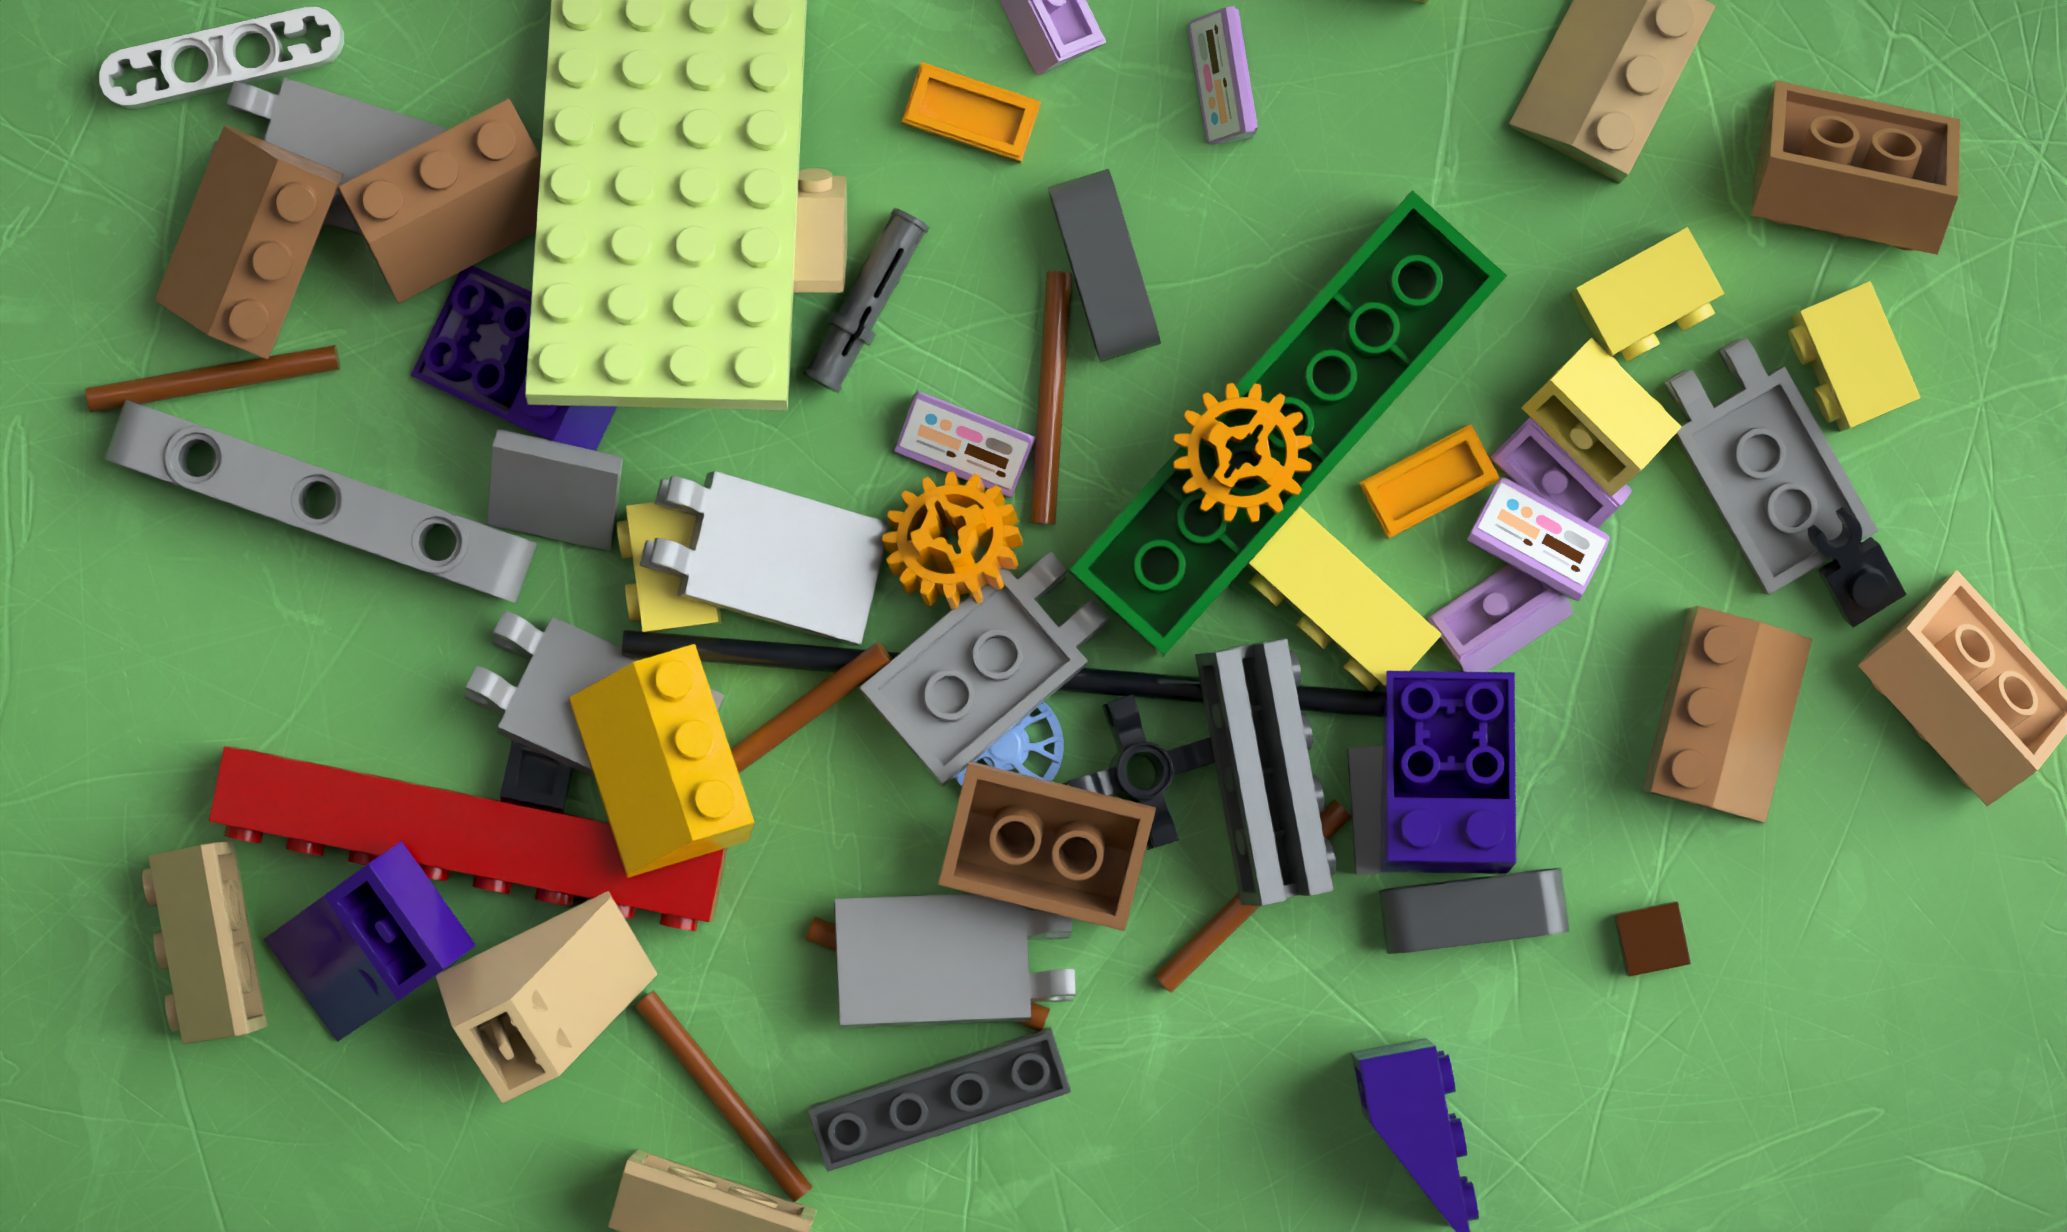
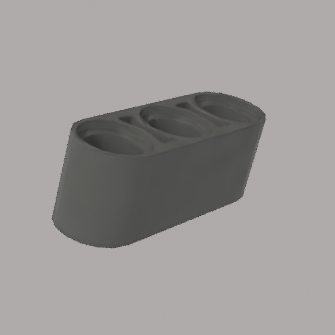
(1104, 265)
(1474, 910)

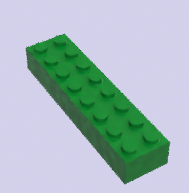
(1335, 367)

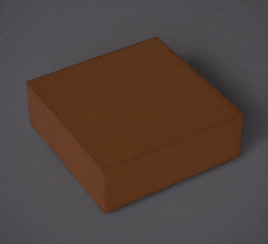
(1652, 938)

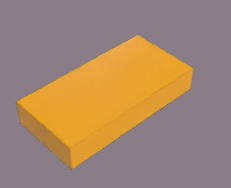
(971, 112)
(1429, 481)

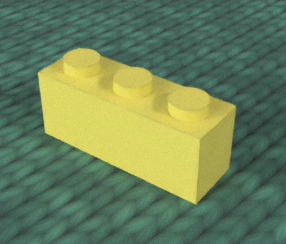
(1340, 601)

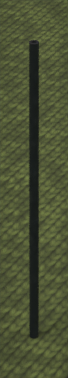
(1086, 681)

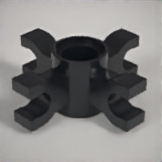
(1130, 740)

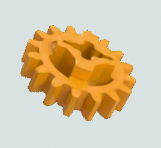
(1217, 434)
(924, 551)

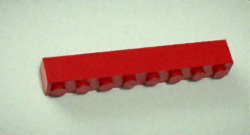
(452, 832)

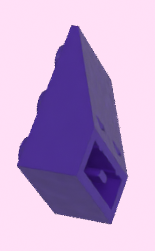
(483, 355)
(1448, 773)
(370, 941)
(1406, 1104)

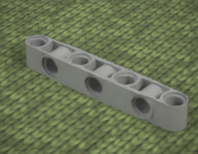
(279, 488)

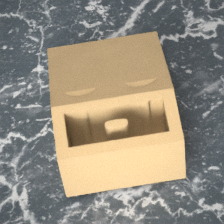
(545, 994)

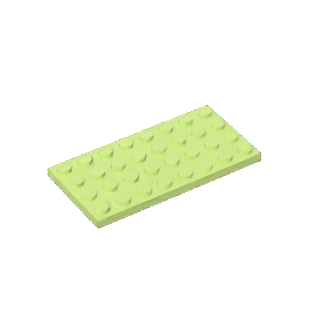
(667, 204)

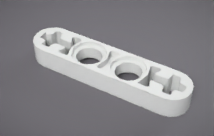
(220, 50)

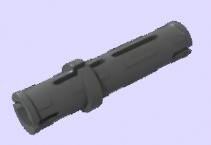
(865, 300)

